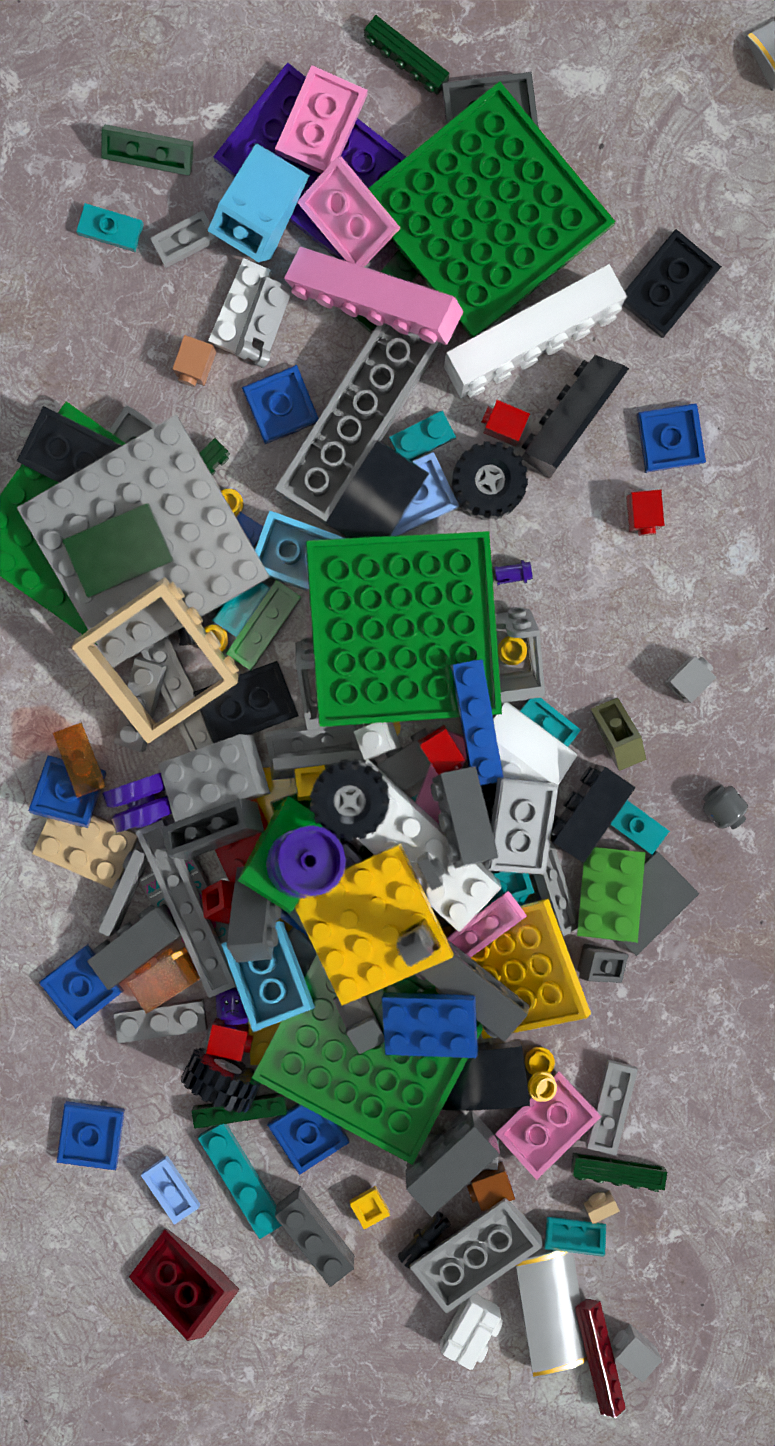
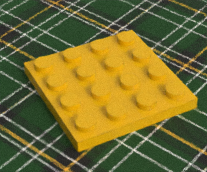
(361, 921)
(536, 967)

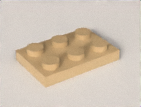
(89, 851)

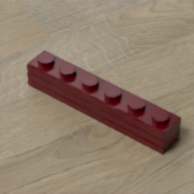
(600, 1358)

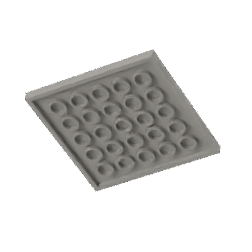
(201, 531)

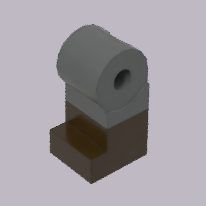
(417, 943)

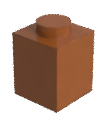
(490, 1187)

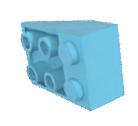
(258, 204)

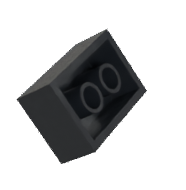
(590, 811)

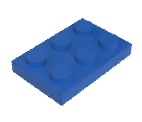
(430, 1025)

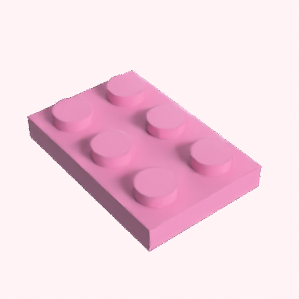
(320, 120)
(348, 213)
(548, 1128)

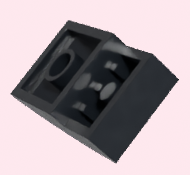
(377, 494)
(491, 1080)

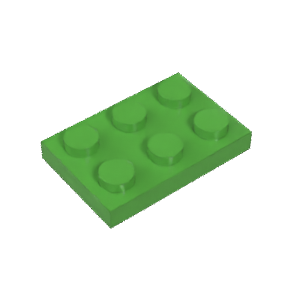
(611, 895)

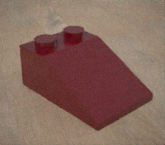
(183, 1285)

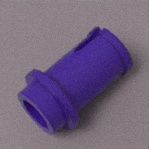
(513, 573)

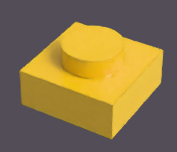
(305, 780)
(369, 1207)

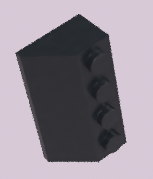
(573, 414)

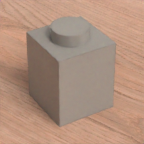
(691, 679)
(635, 1353)

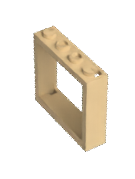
(118, 690)

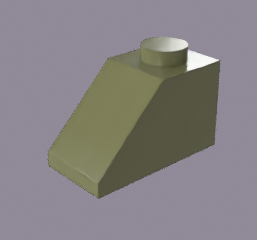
(619, 734)

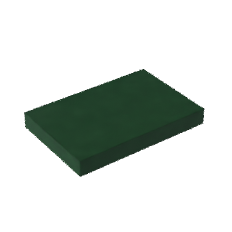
(118, 550)

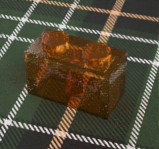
(79, 760)
(163, 980)

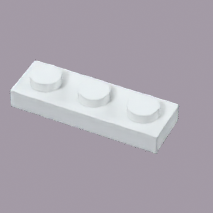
(237, 306)

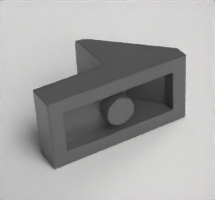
(601, 964)
(360, 1024)

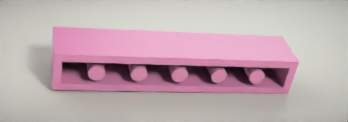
(374, 296)

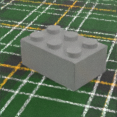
(213, 776)

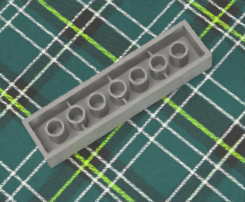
(355, 419)

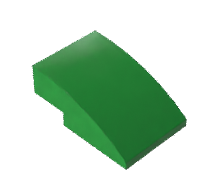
(287, 817)

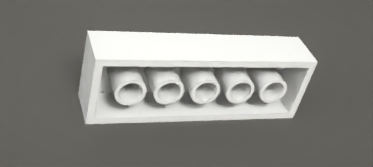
(535, 332)
(463, 889)

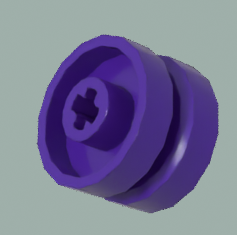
(141, 803)
(323, 857)

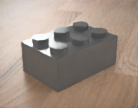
(451, 1162)

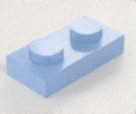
(170, 1189)

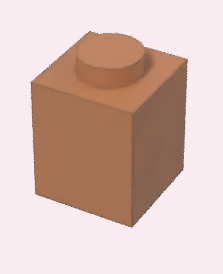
(194, 361)

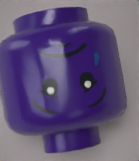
(230, 1007)

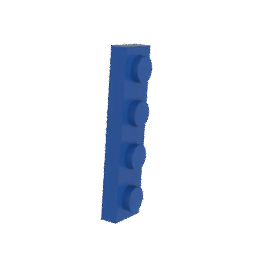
(477, 720)

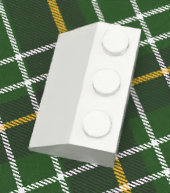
(528, 749)

